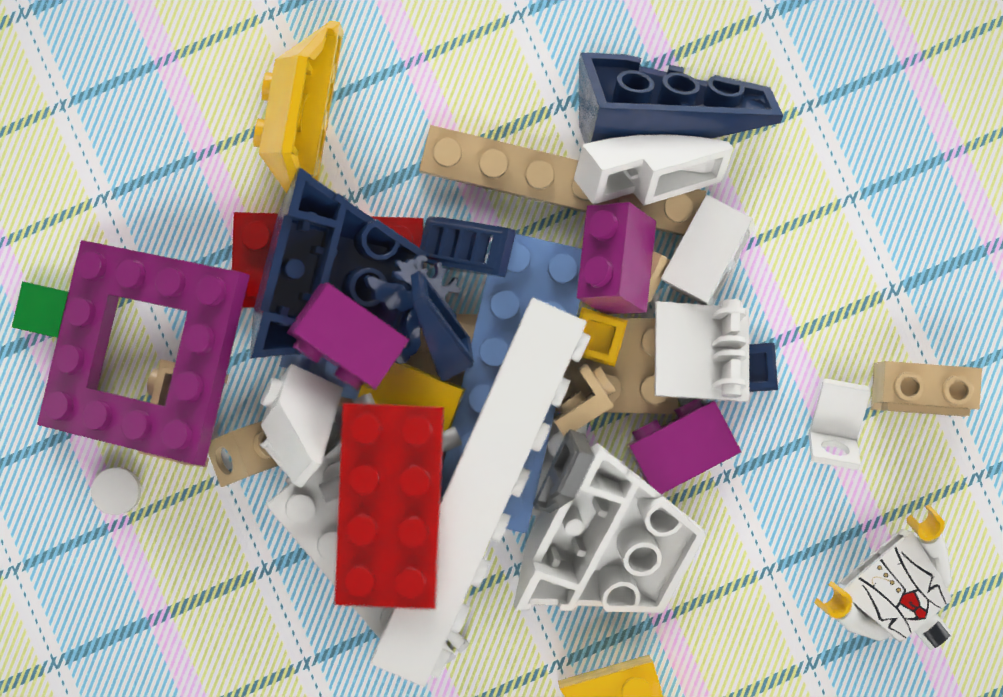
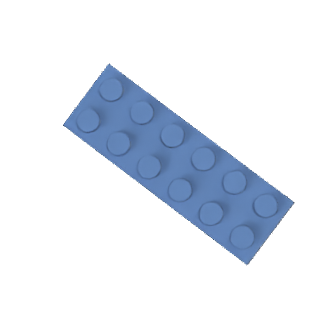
(534, 271)

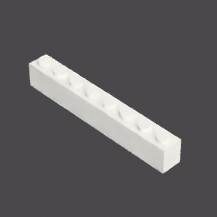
(482, 485)

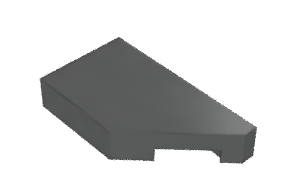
(565, 473)

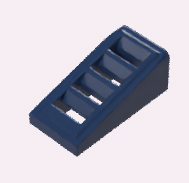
(464, 246)
(443, 333)

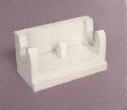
(708, 251)

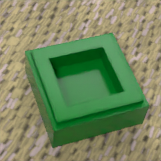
(39, 309)

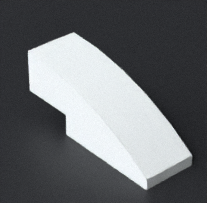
(650, 166)

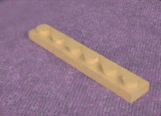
(535, 176)

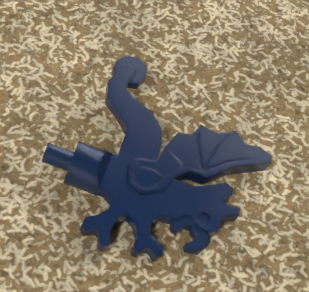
(398, 298)

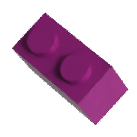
(616, 258)
(346, 337)
(683, 446)

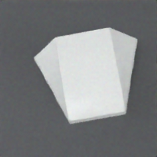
(609, 546)

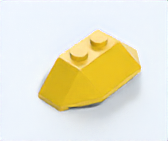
(299, 105)

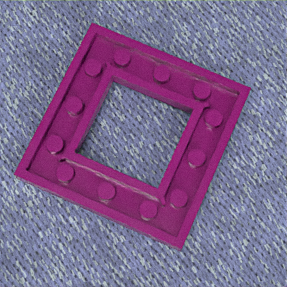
(213, 309)

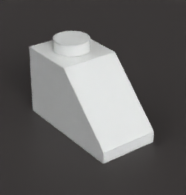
(299, 420)

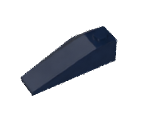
(633, 100)

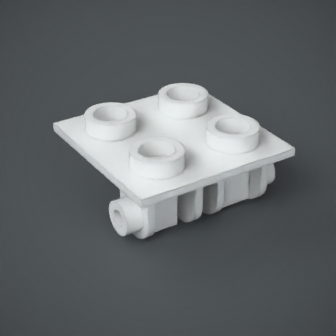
(702, 351)

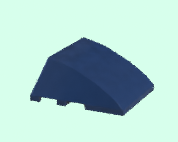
(319, 242)

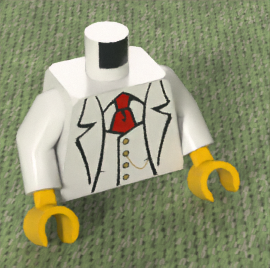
(898, 587)

